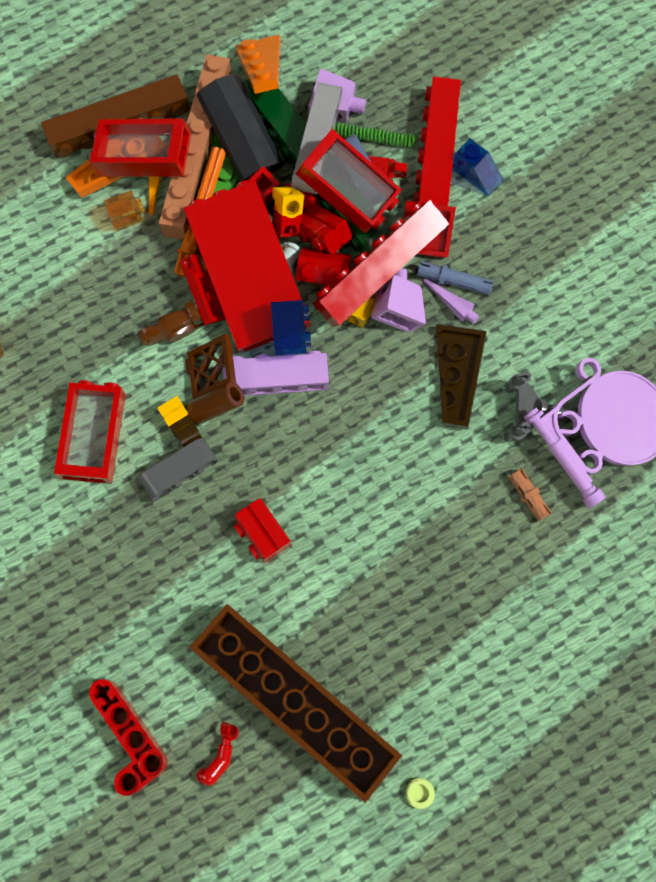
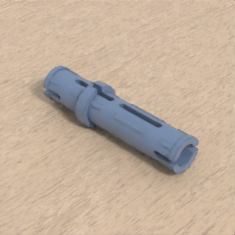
(459, 279)

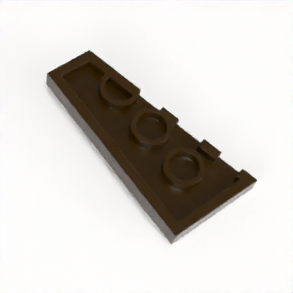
(459, 368)

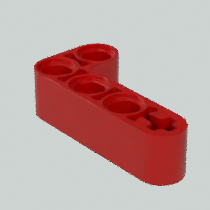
(123, 732)

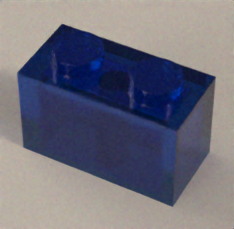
(289, 327)

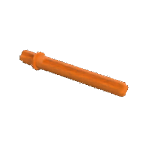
(206, 191)

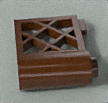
(217, 396)

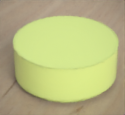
(420, 793)

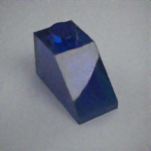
(477, 167)

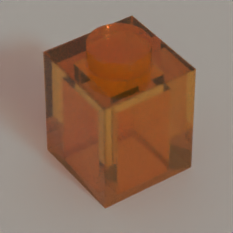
(124, 210)

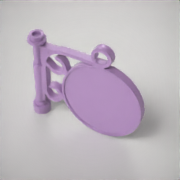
(614, 420)

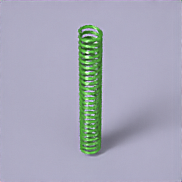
(386, 137)

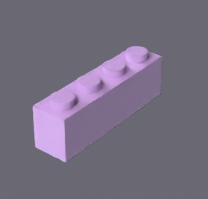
(281, 373)

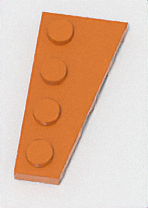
(261, 62)

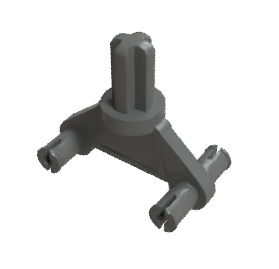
(525, 402)

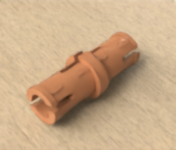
(530, 495)

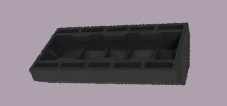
(239, 126)

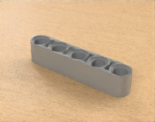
(319, 123)

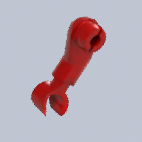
(211, 774)

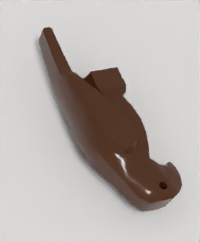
(172, 326)

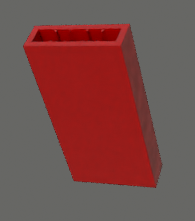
(243, 261)

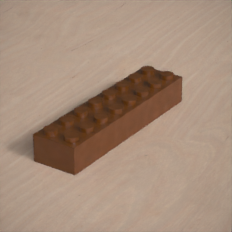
(296, 702)

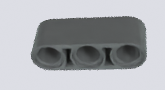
(176, 468)

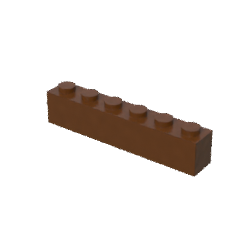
(152, 101)

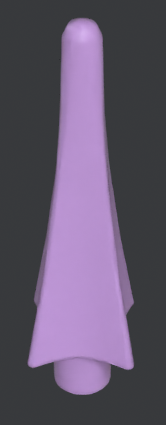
(461, 308)

